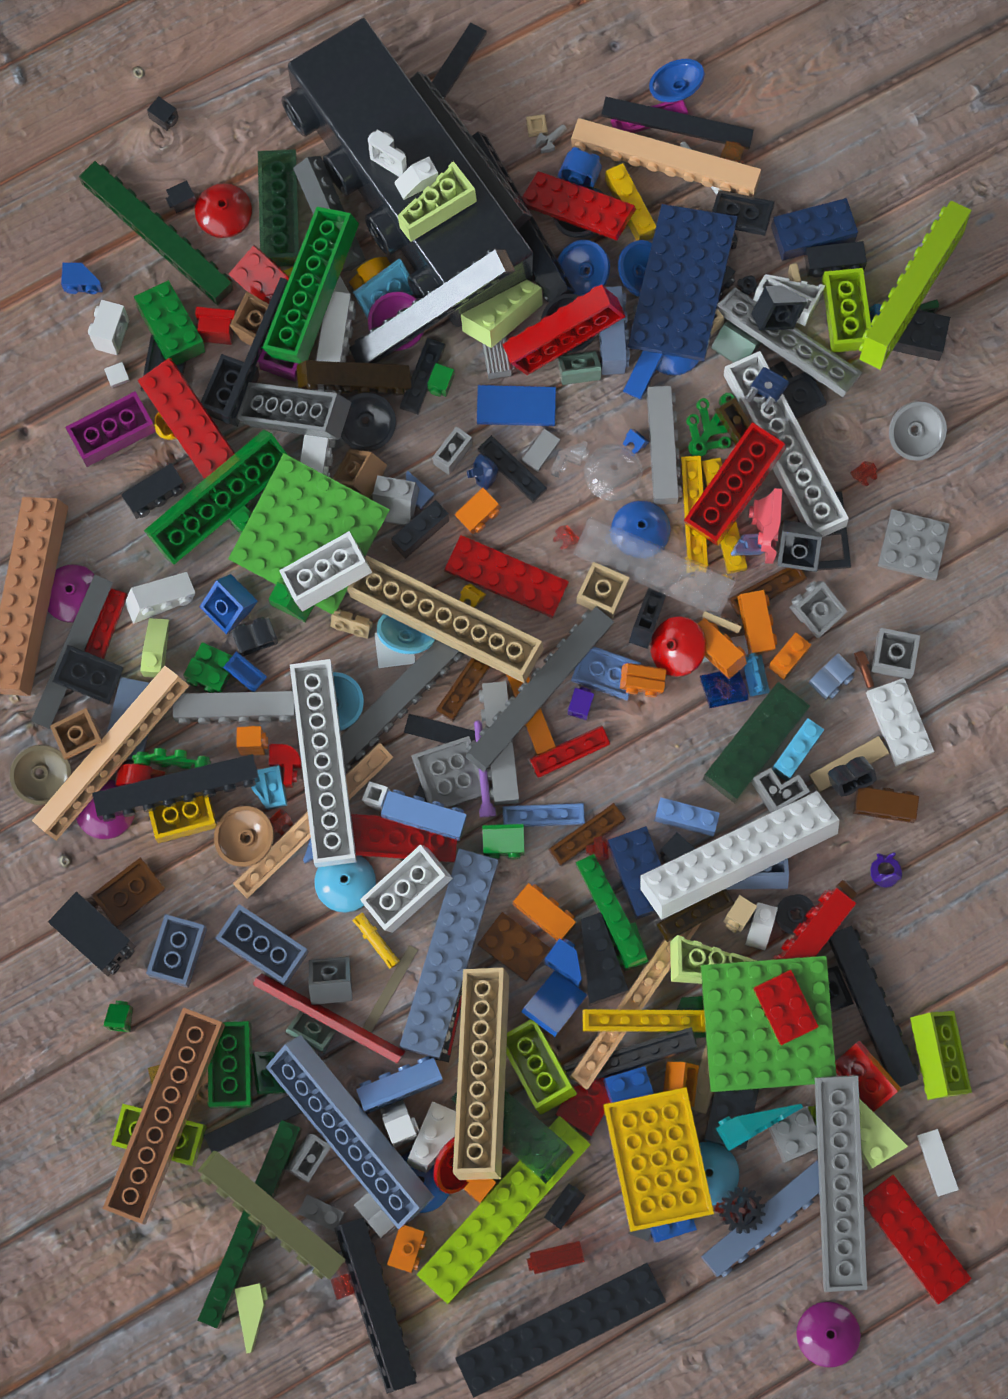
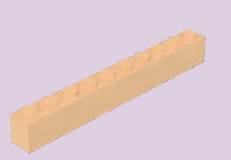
(666, 158)
(110, 753)

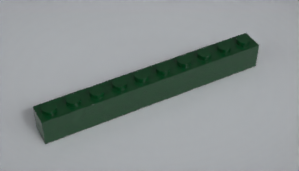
(156, 233)
(246, 1231)

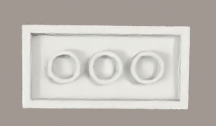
(899, 722)

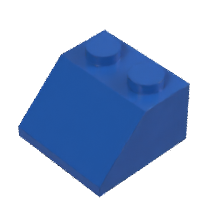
(228, 603)
(565, 961)

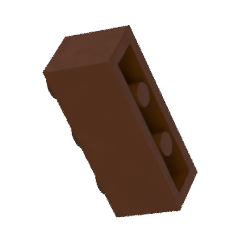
(886, 804)

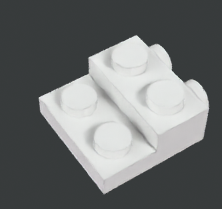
(385, 154)

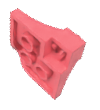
(767, 517)

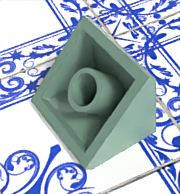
(734, 343)
(579, 368)
(313, 1031)

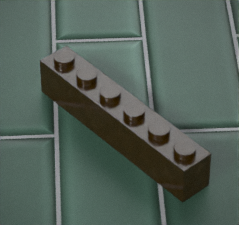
(353, 377)

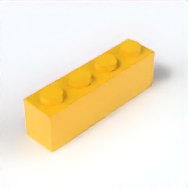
(623, 188)

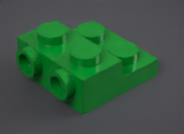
(207, 669)

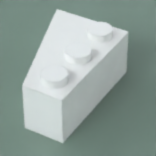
(159, 596)
(399, 1124)

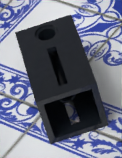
(92, 934)

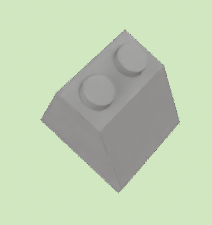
(398, 496)

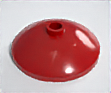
(225, 220)
(687, 650)
(443, 1170)

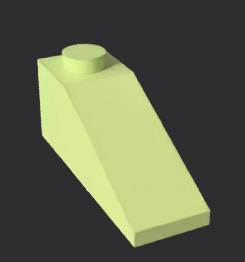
(154, 647)
(251, 1309)

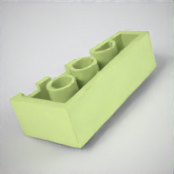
(688, 956)
(877, 1139)

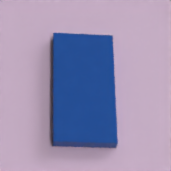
(516, 405)

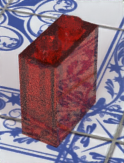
(555, 1258)

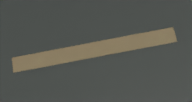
(390, 988)

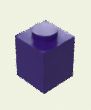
(581, 703)

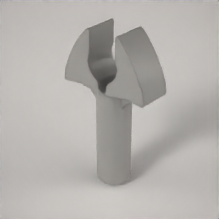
(549, 139)

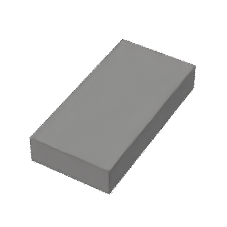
(541, 450)

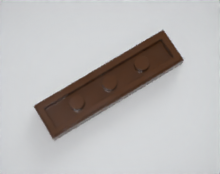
(773, 585)
(462, 689)
(585, 834)

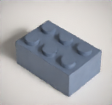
(176, 951)

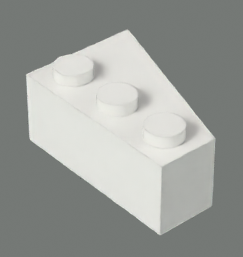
(809, 292)
(433, 1135)

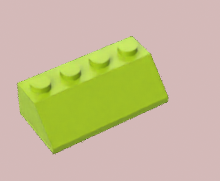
(940, 1055)

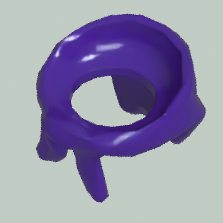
(886, 880)

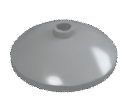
(929, 431)

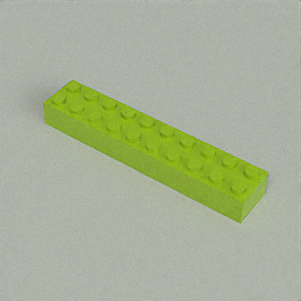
(914, 284)
(494, 1221)

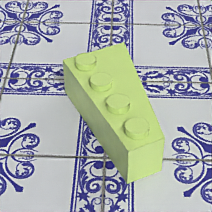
(438, 203)
(502, 314)

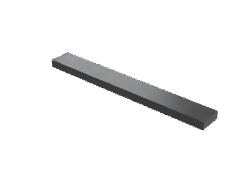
(77, 638)

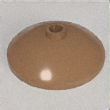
(233, 830)

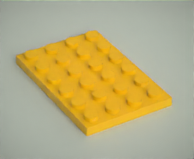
(658, 1159)

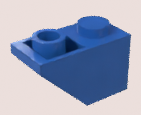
(79, 279)

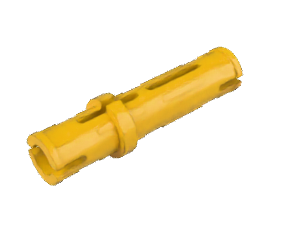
(371, 934)

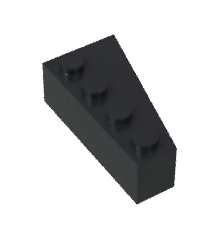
(602, 967)

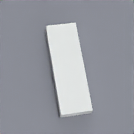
(937, 1162)

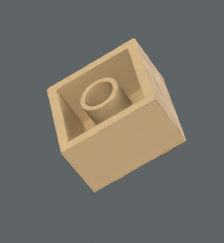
(603, 589)

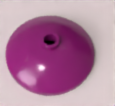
(387, 307)
(65, 604)
(98, 828)
(813, 1339)

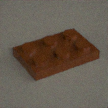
(128, 892)
(514, 946)

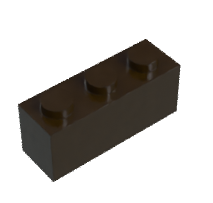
(733, 419)

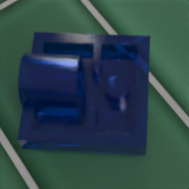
(723, 691)

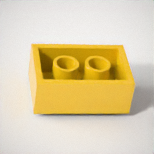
(182, 819)

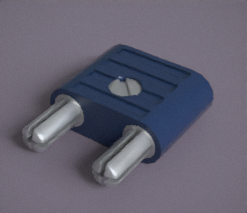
(769, 386)

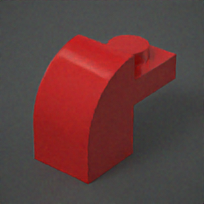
(286, 758)
(134, 773)

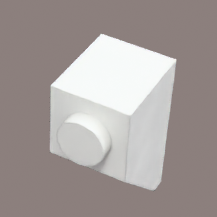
(416, 178)
(761, 926)

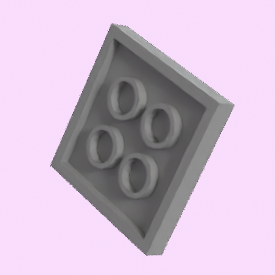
(913, 545)
(448, 774)

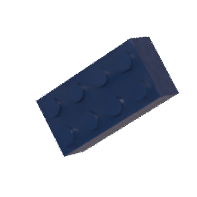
(813, 227)
(633, 857)

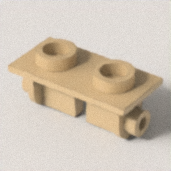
(359, 627)

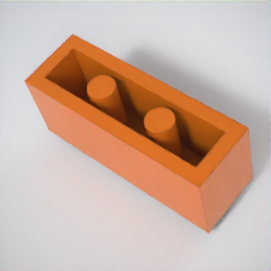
(757, 622)
(721, 650)
(544, 912)

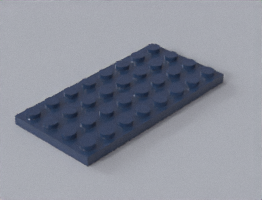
(682, 282)

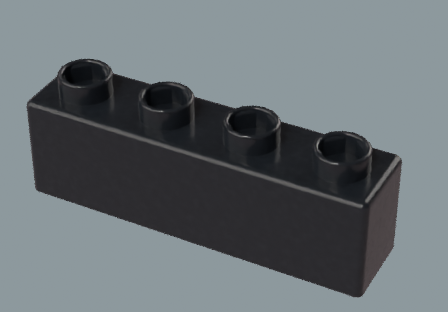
(356, 87)

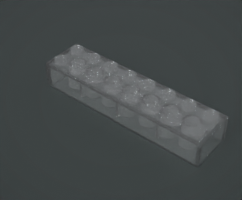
(655, 566)

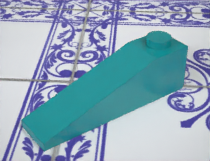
(744, 1127)

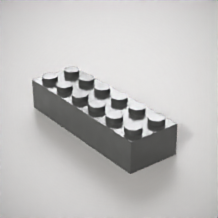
(294, 410)

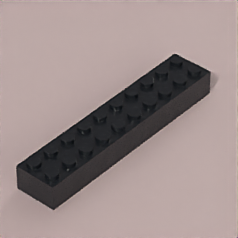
(560, 1330)

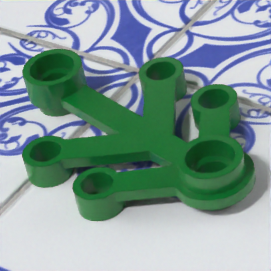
(709, 427)
(178, 759)

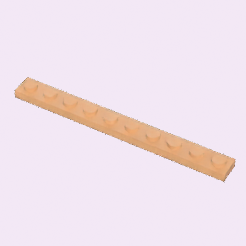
(300, 831)
(634, 1000)

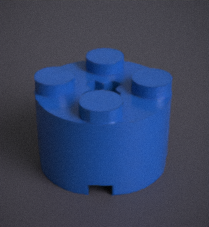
(580, 168)

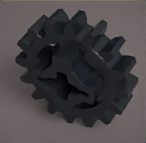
(743, 1201)

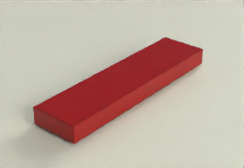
(106, 623)
(569, 751)

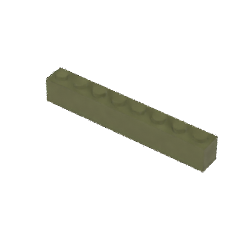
(271, 1215)

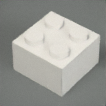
(108, 327)

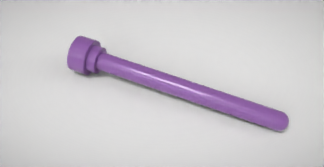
(487, 808)

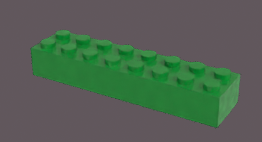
(311, 285)
(216, 498)

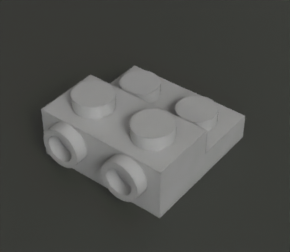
(817, 608)

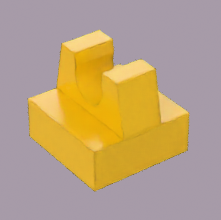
(473, 594)

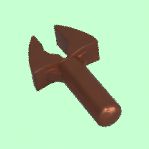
(862, 661)

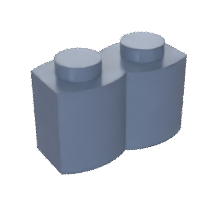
(832, 676)

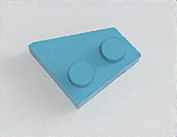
(271, 788)

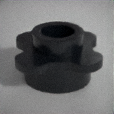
(747, 280)

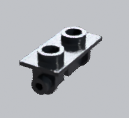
(564, 1206)

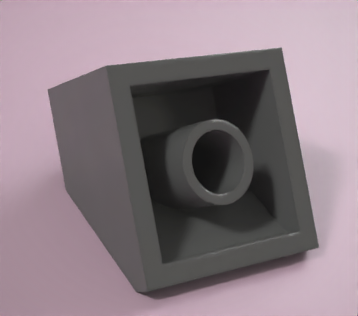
(330, 980)

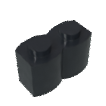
(254, 636)
(852, 776)

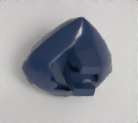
(484, 471)

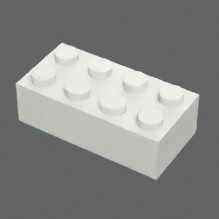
(325, 571)
(406, 888)

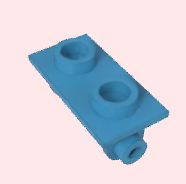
(756, 675)

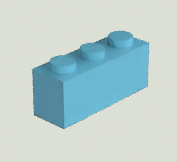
(797, 750)

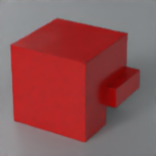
(215, 325)

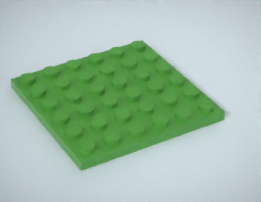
(300, 515)
(739, 1036)

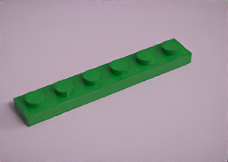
(611, 911)

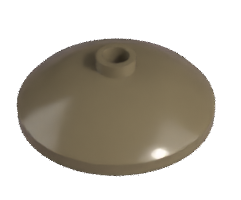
(38, 787)

